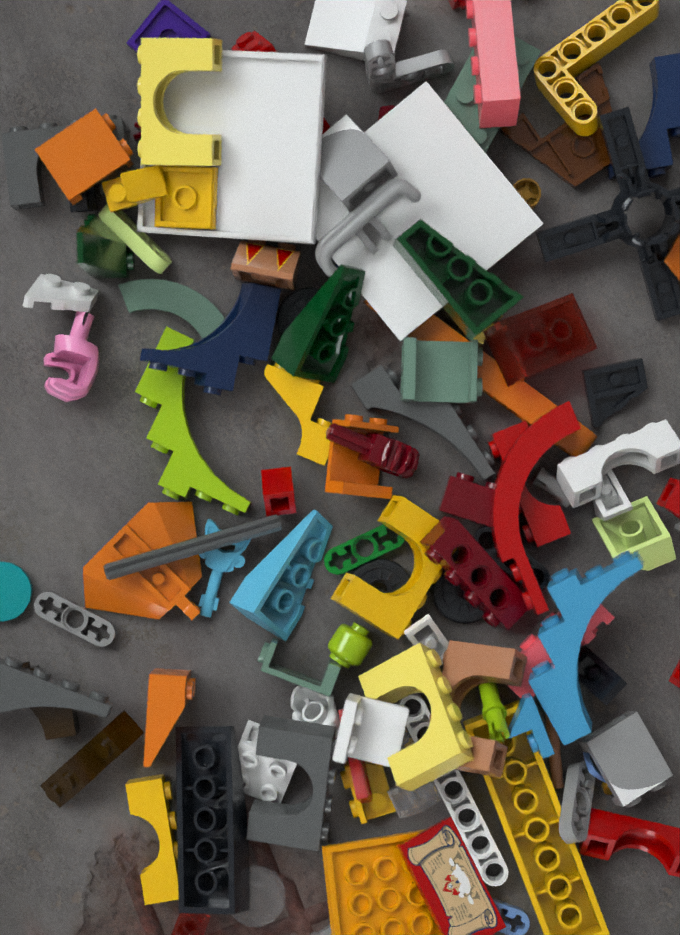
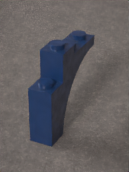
(239, 339)

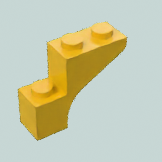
(302, 397)

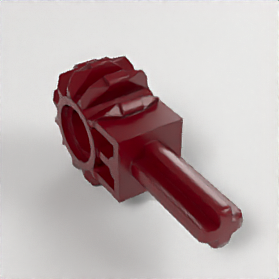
(377, 450)

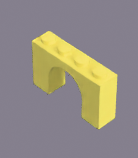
(160, 63)
(445, 742)

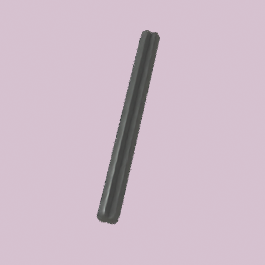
(192, 547)

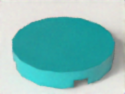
(15, 591)

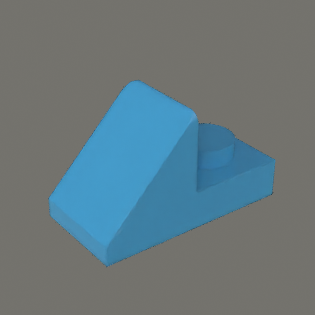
(526, 719)

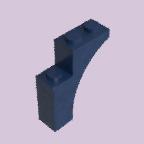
(663, 116)

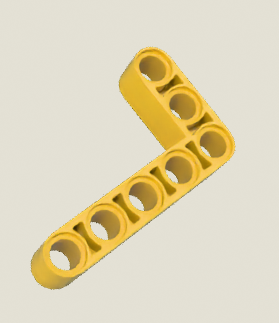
(589, 53)

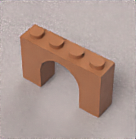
(469, 666)

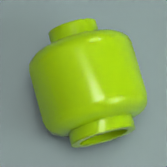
(349, 645)

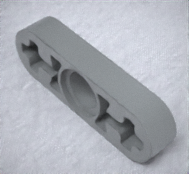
(51, 616)
(573, 816)

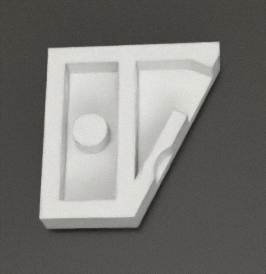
(61, 294)

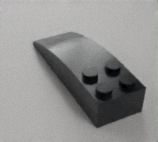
(211, 822)

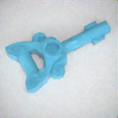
(220, 562)

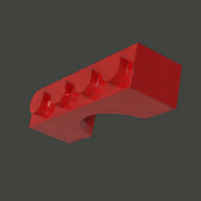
(542, 521)
(613, 832)

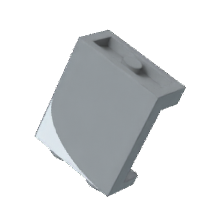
(352, 163)
(627, 758)

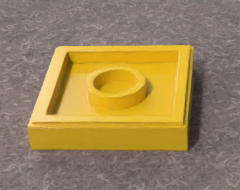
(190, 198)

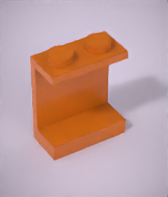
(84, 154)
(351, 475)

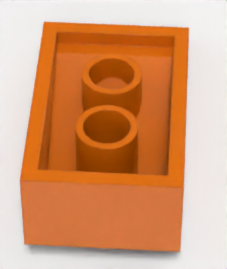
(167, 698)

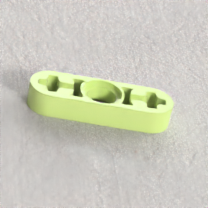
(138, 242)

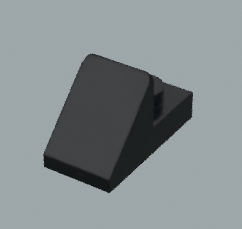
(598, 676)

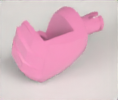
(76, 357)

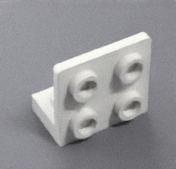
(370, 730)
(262, 776)

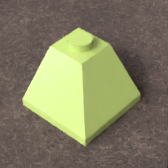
(638, 530)

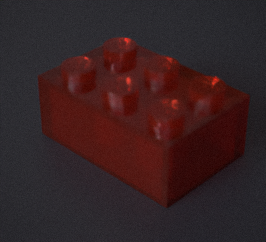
(540, 339)

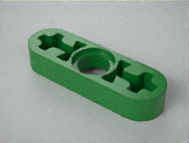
(389, 546)

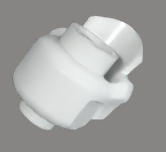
(314, 707)

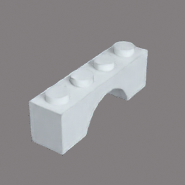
(652, 447)

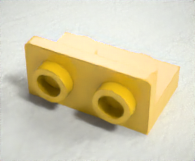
(381, 802)

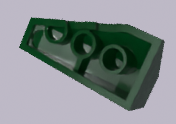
(317, 337)

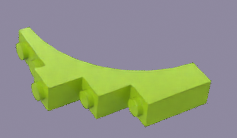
(171, 431)

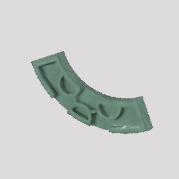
(172, 298)

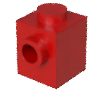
(278, 491)

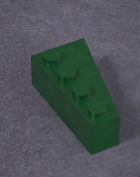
(455, 279)

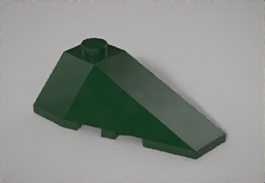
(102, 251)

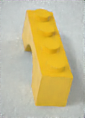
(150, 799)

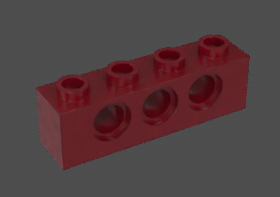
(439, 546)

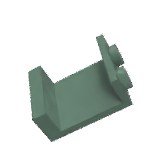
(440, 371)
(322, 686)

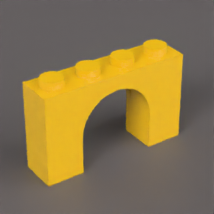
(393, 610)

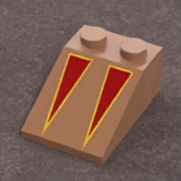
(266, 264)

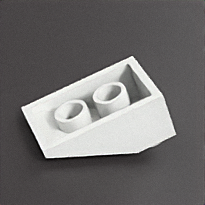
(351, 25)

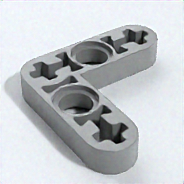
(387, 75)

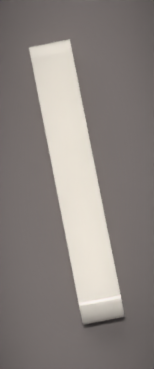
(458, 802)

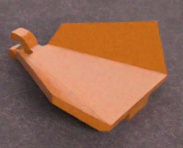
(156, 589)

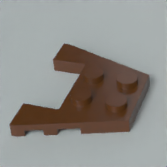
(563, 151)

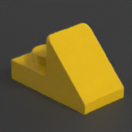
(135, 188)

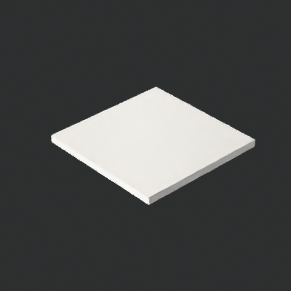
(271, 143)
(460, 199)

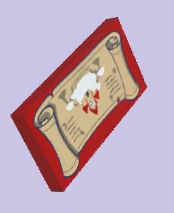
(450, 881)

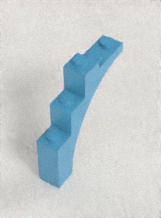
(577, 599)

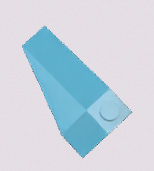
(277, 585)

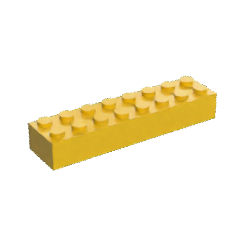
(531, 825)

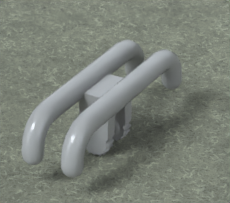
(359, 217)

